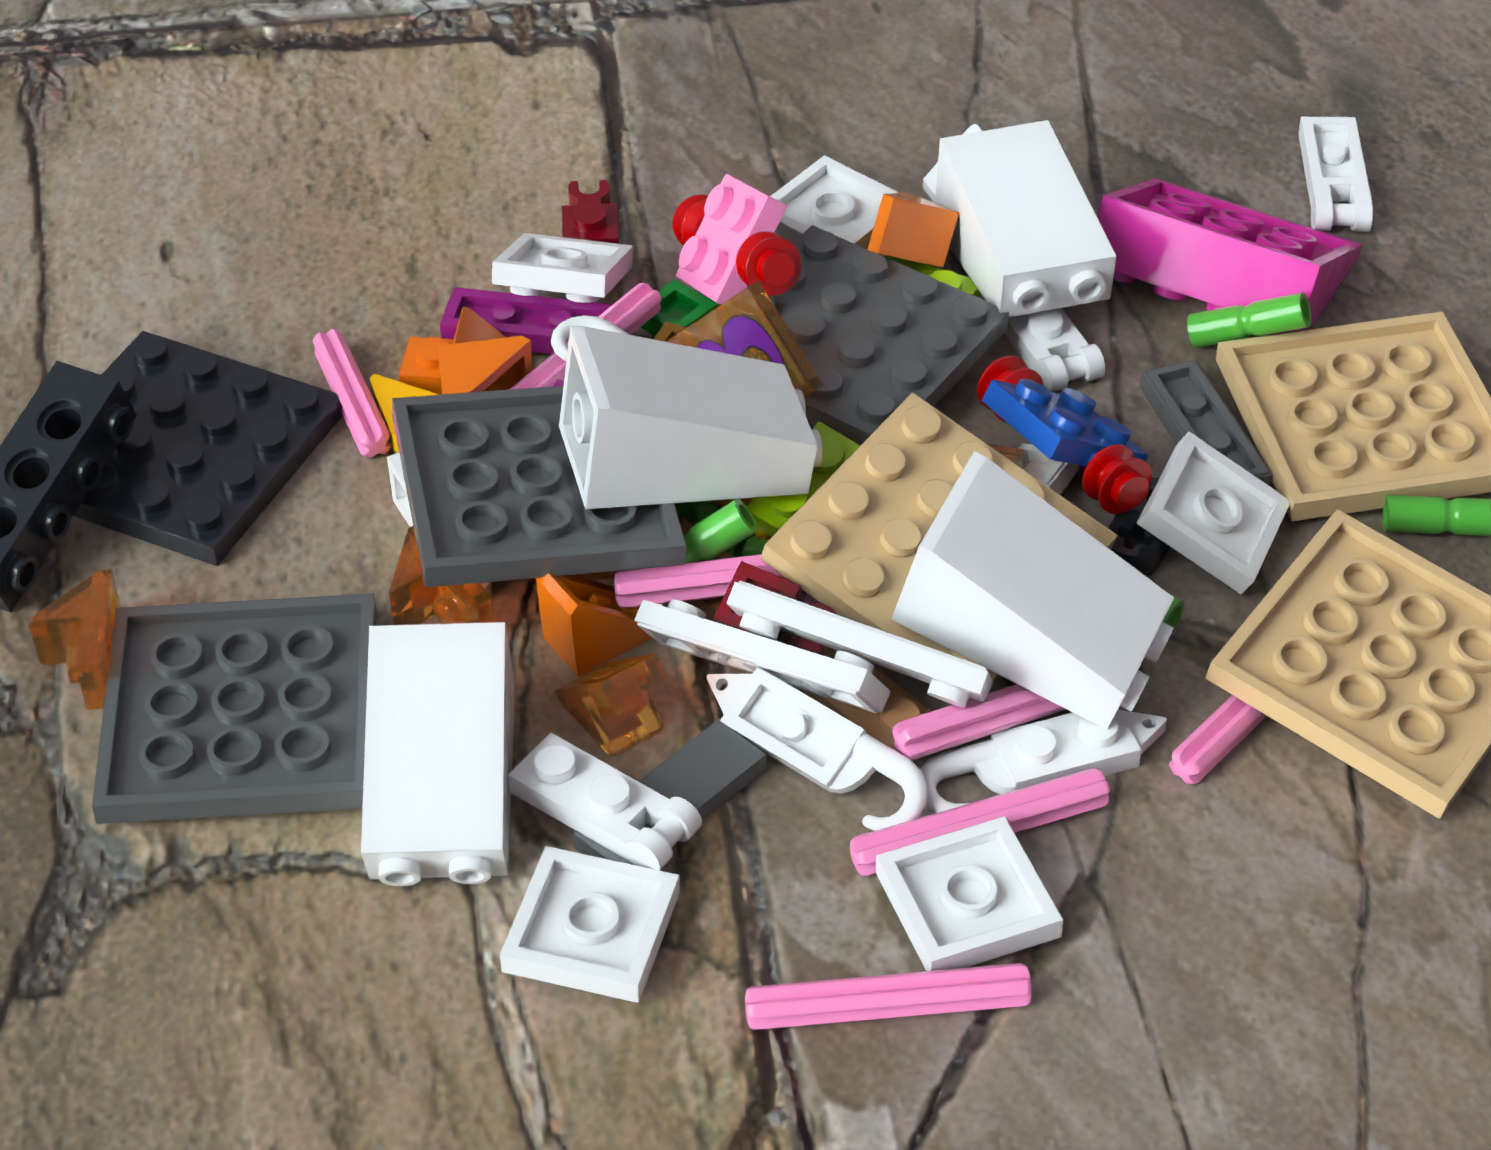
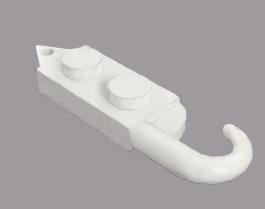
(815, 740)
(1045, 752)

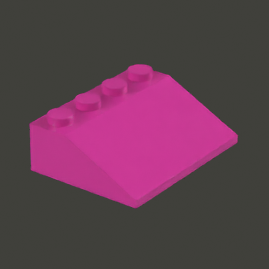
(1219, 248)

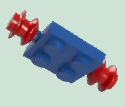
(1069, 432)

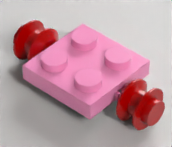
(733, 242)

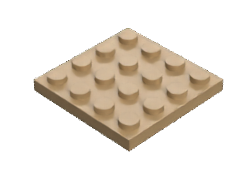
(1363, 412)
(867, 520)
(1372, 662)

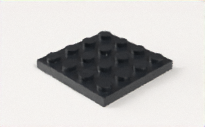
(204, 447)

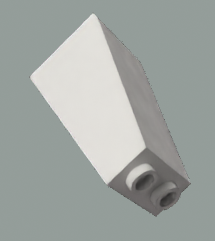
(1023, 220)
(680, 423)
(1034, 597)
(438, 753)

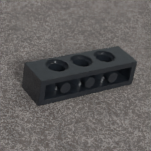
(52, 464)

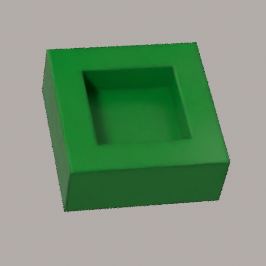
(679, 306)

